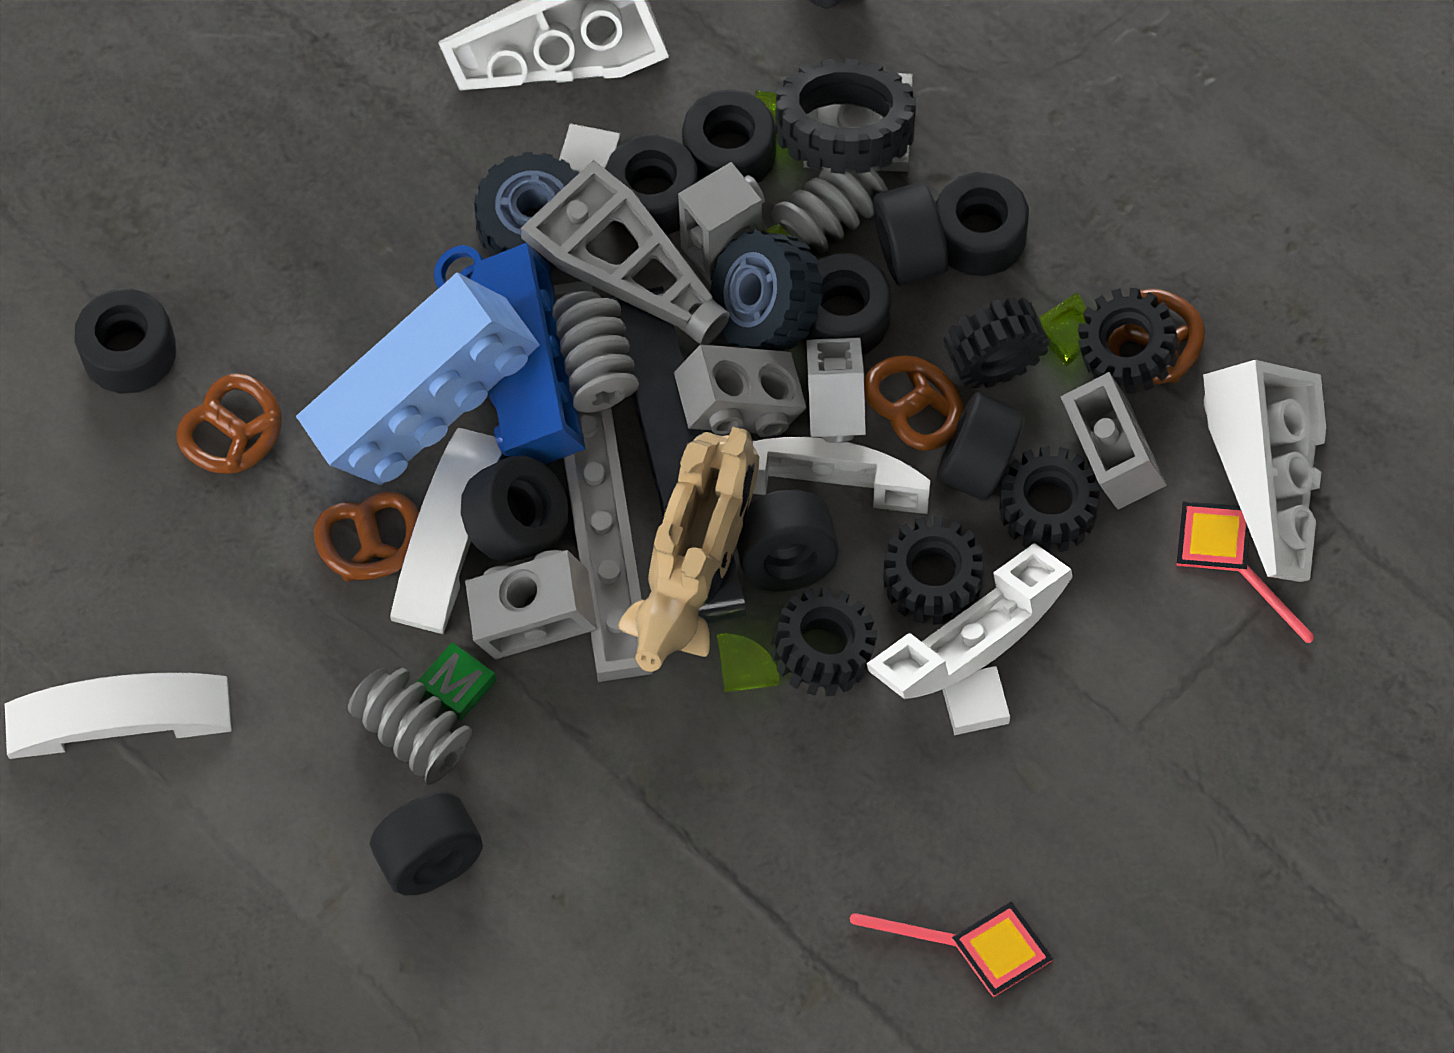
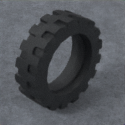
(838, 146)

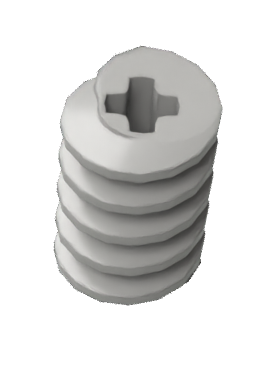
(826, 203)
(594, 350)
(409, 724)

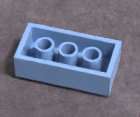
(418, 380)

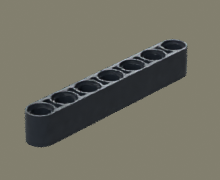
(665, 427)

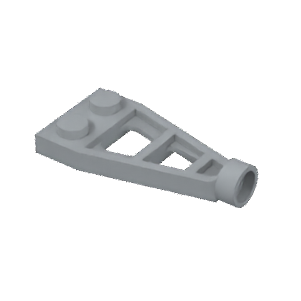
(582, 212)

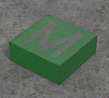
(457, 680)

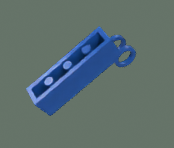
(536, 401)

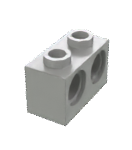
(836, 389)
(739, 390)

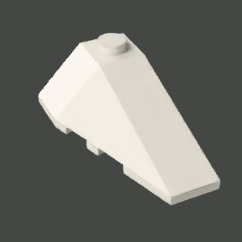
(555, 43)
(1267, 436)

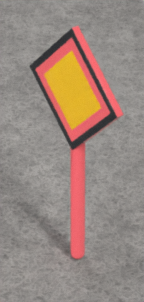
(1219, 539)
(997, 947)

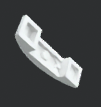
(844, 463)
(439, 539)
(980, 633)
(117, 707)

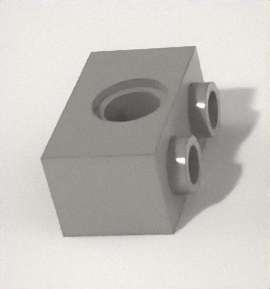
(716, 213)
(1113, 441)
(557, 613)

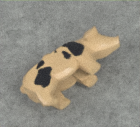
(694, 546)

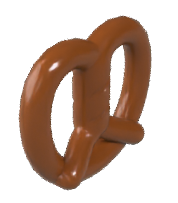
(1191, 331)
(919, 372)
(240, 432)
(368, 534)

